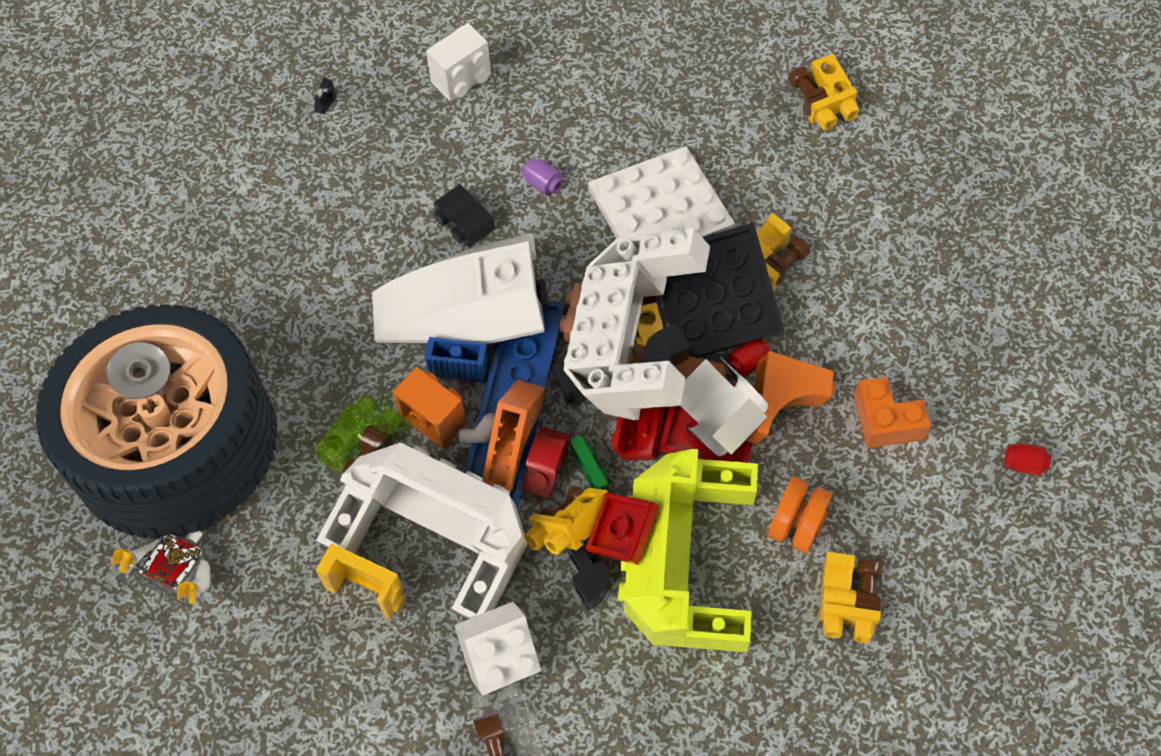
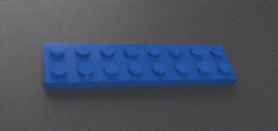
(518, 359)

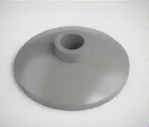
(138, 358)

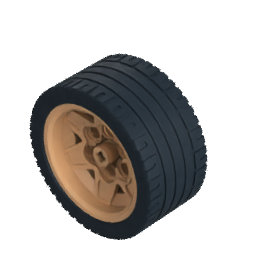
(92, 428)

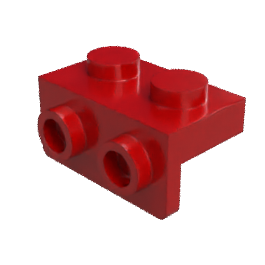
(639, 438)

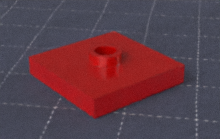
(622, 528)

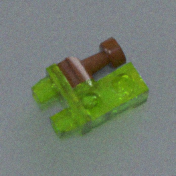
(358, 428)

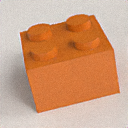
(430, 406)

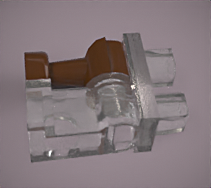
(507, 719)

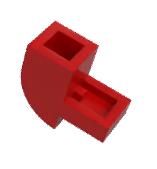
(544, 460)

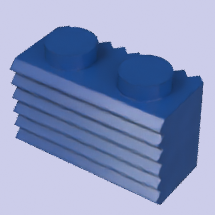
(457, 359)

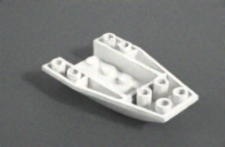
(470, 296)

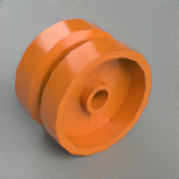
(802, 515)

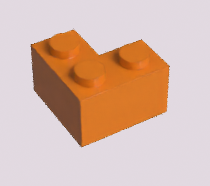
(887, 422)

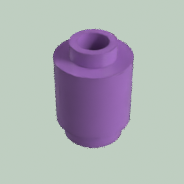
(542, 176)

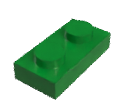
(585, 457)

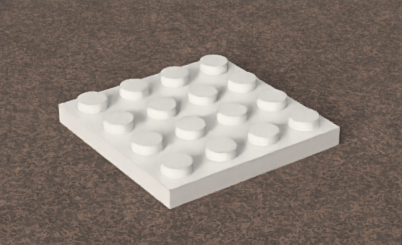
(660, 197)

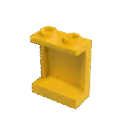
(343, 564)

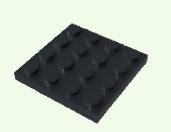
(728, 301)

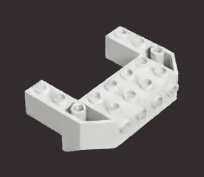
(610, 315)
(441, 501)

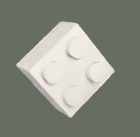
(459, 62)
(497, 648)

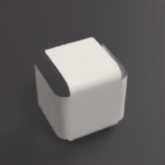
(723, 412)

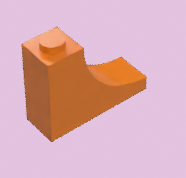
(789, 383)
(511, 428)

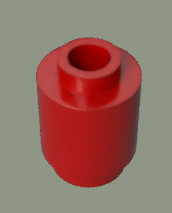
(746, 357)
(1027, 458)

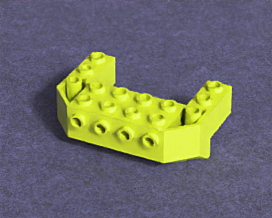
(658, 586)

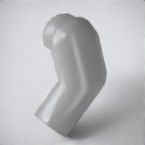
(481, 433)

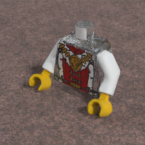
(170, 566)

